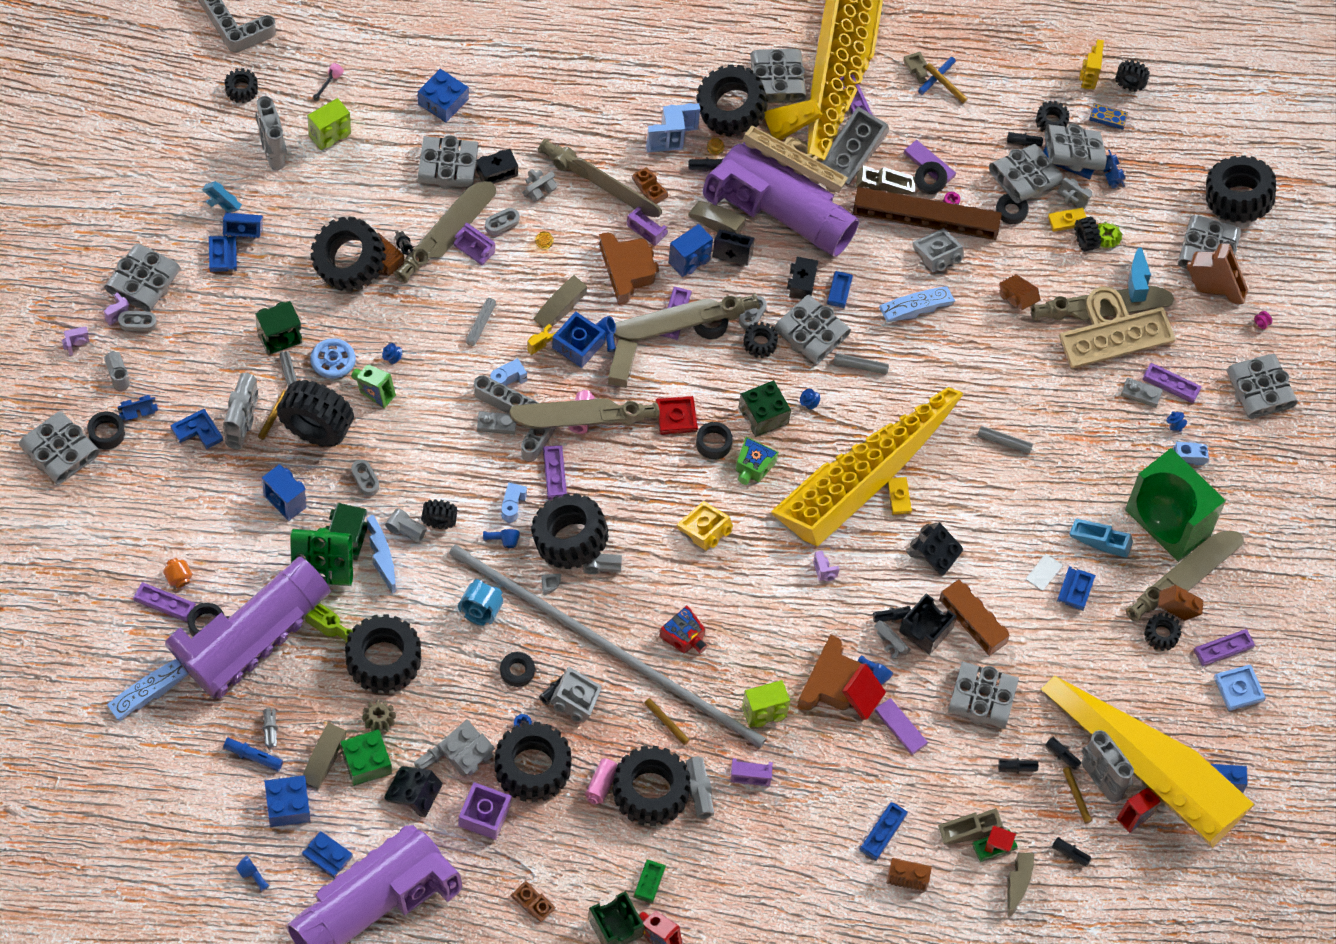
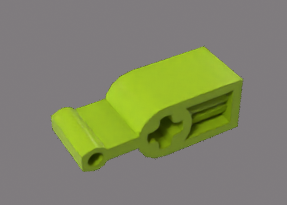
(324, 620)

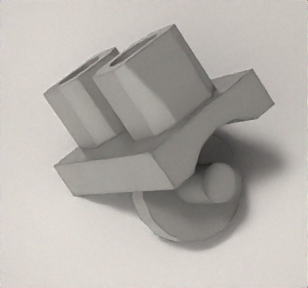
(546, 181)
(1073, 193)

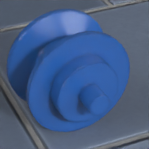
(392, 353)
(810, 398)
(1176, 421)

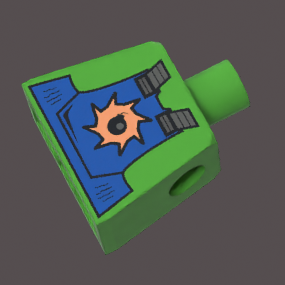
(375, 384)
(755, 461)

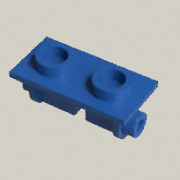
(1115, 176)
(130, 408)

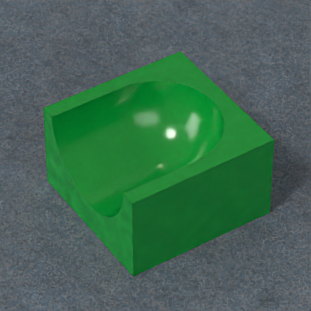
(1175, 504)

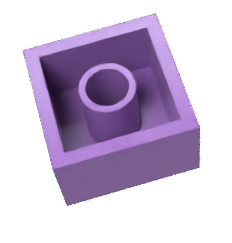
(484, 811)

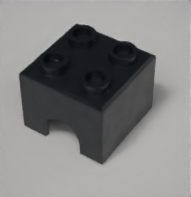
(927, 624)

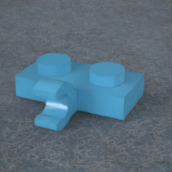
(221, 197)

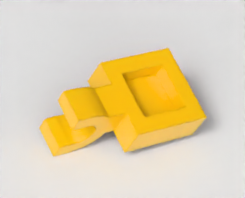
(539, 341)

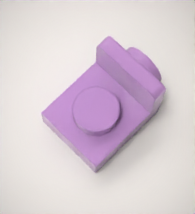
(113, 311)
(75, 337)
(822, 567)

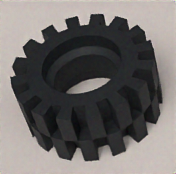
(1132, 75)
(241, 94)
(1052, 109)
(1087, 234)
(760, 330)
(439, 514)
(1163, 621)

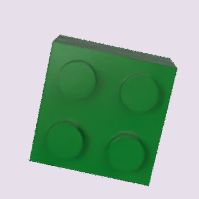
(366, 757)

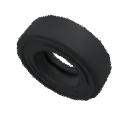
(931, 167)
(1008, 217)
(514, 680)

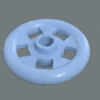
(333, 372)

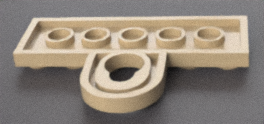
(787, 154)
(1114, 337)

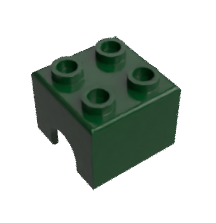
(278, 327)
(765, 408)
(349, 520)
(616, 921)

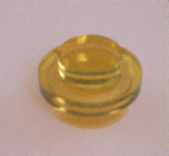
(715, 146)
(544, 240)

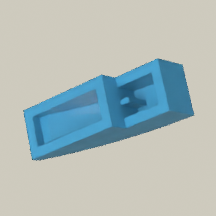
(1139, 277)
(1102, 537)

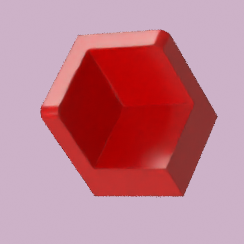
(1000, 839)

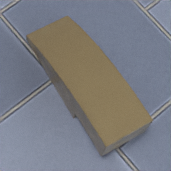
(885, 180)
(717, 217)
(561, 302)
(622, 363)
(324, 755)
(970, 827)
(1019, 880)

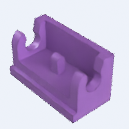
(646, 227)
(474, 244)
(751, 773)

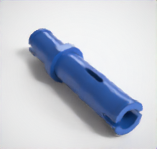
(253, 754)

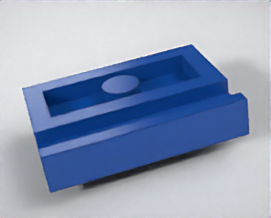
(222, 253)
(1076, 588)
(327, 854)

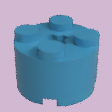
(481, 603)

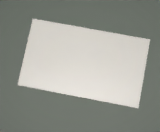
(1044, 572)

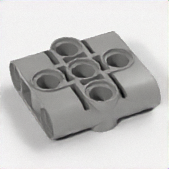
(780, 71)
(271, 132)
(1075, 147)
(459, 162)
(1025, 173)
(1201, 231)
(139, 265)
(813, 341)
(1256, 398)
(240, 411)
(57, 462)
(999, 710)
(1107, 766)

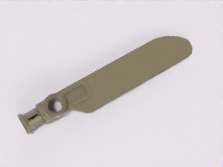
(567, 158)
(443, 233)
(1076, 306)
(683, 317)
(581, 413)
(1189, 570)

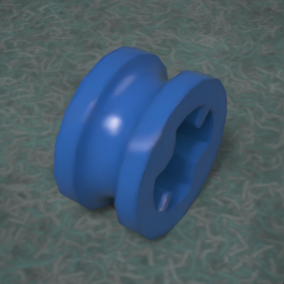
(522, 717)

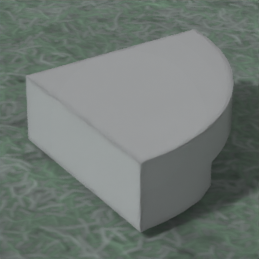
(550, 582)

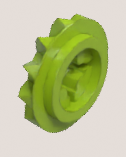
(1116, 235)

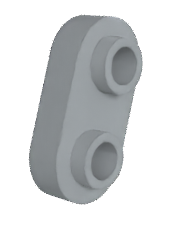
(501, 221)
(753, 315)
(137, 320)
(366, 478)

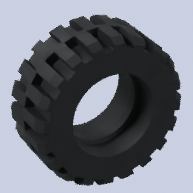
(728, 80)
(1240, 205)
(333, 238)
(315, 413)
(564, 512)
(383, 676)
(536, 738)
(657, 762)

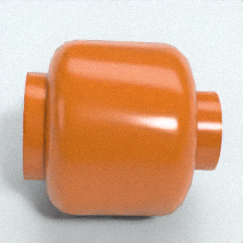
(177, 573)

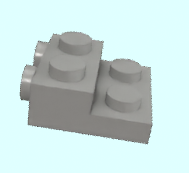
(939, 250)
(575, 695)
(466, 748)

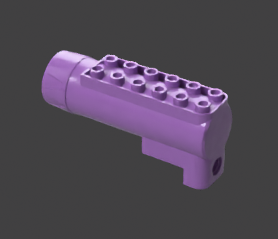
(763, 184)
(234, 645)
(394, 875)

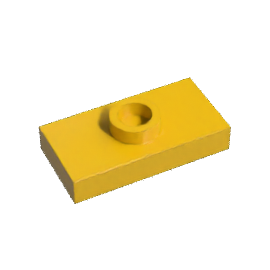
(1065, 219)
(899, 496)

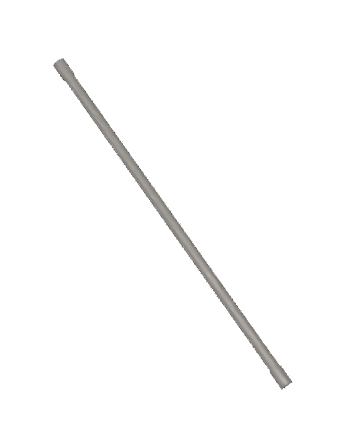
(749, 734)

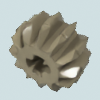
(374, 710)

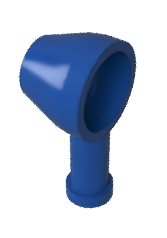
(608, 325)
(508, 536)
(881, 672)
(247, 868)

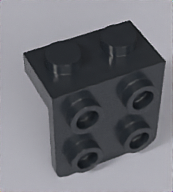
(936, 547)
(414, 788)

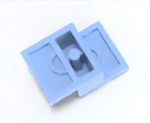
(671, 132)

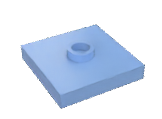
(1239, 687)

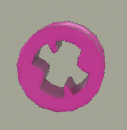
(954, 196)
(1263, 319)

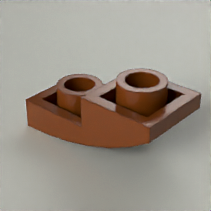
(648, 185)
(532, 901)

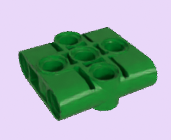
(334, 547)

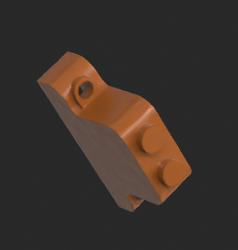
(628, 265)
(1218, 274)
(829, 678)

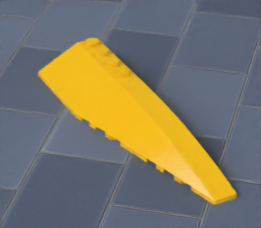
(843, 49)
(852, 479)
(1160, 763)

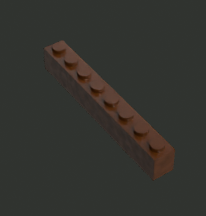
(927, 213)

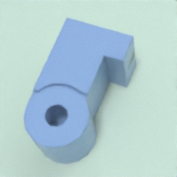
(510, 373)
(1192, 452)
(513, 495)

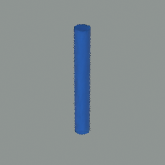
(932, 79)

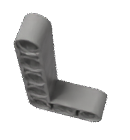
(246, 34)
(505, 403)

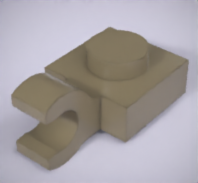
(916, 64)

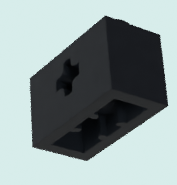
(497, 166)
(733, 247)
(803, 277)

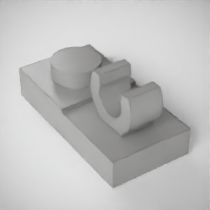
(1141, 392)
(495, 423)
(886, 632)

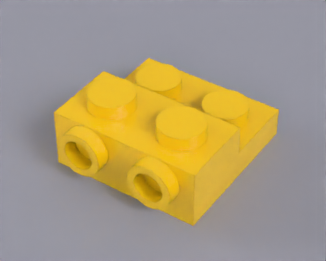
(1092, 66)
(706, 525)

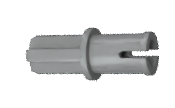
(270, 727)
(430, 757)

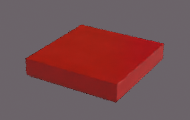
(677, 415)
(864, 691)

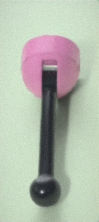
(335, 72)

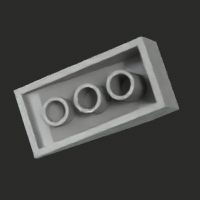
(856, 143)

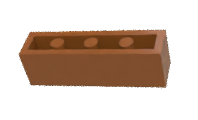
(974, 617)

